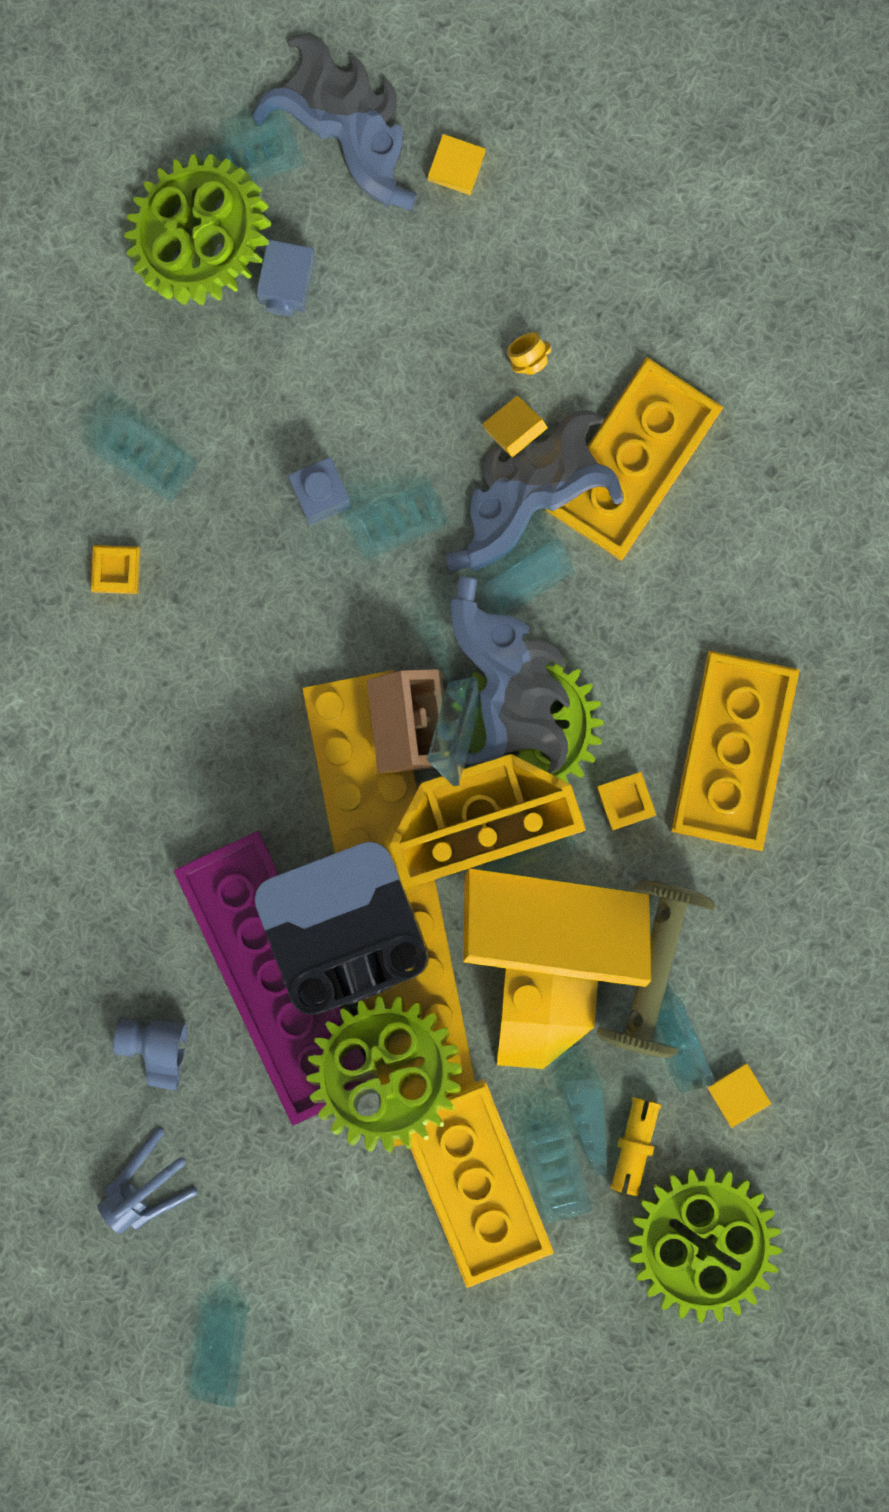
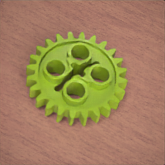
(197, 229)
(577, 734)
(397, 1115)
(727, 1210)

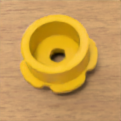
(528, 353)

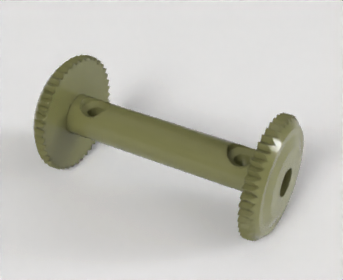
(663, 944)

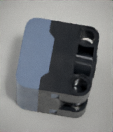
(341, 928)

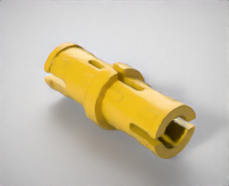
(635, 1146)

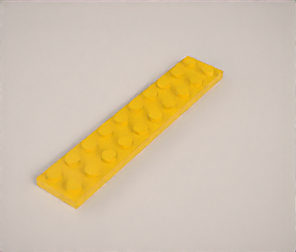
(369, 808)

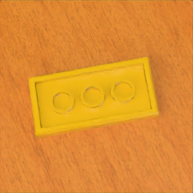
(647, 447)
(735, 750)
(556, 928)
(479, 1188)

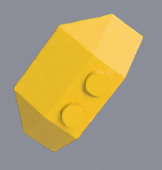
(488, 816)
(543, 1016)

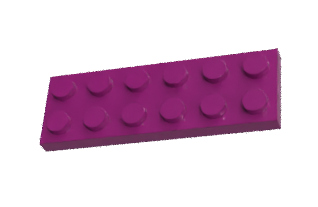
(222, 898)

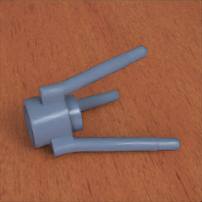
(125, 1206)

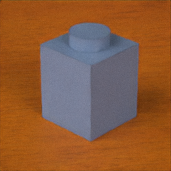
(285, 277)
(320, 491)

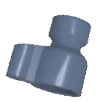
(158, 1046)

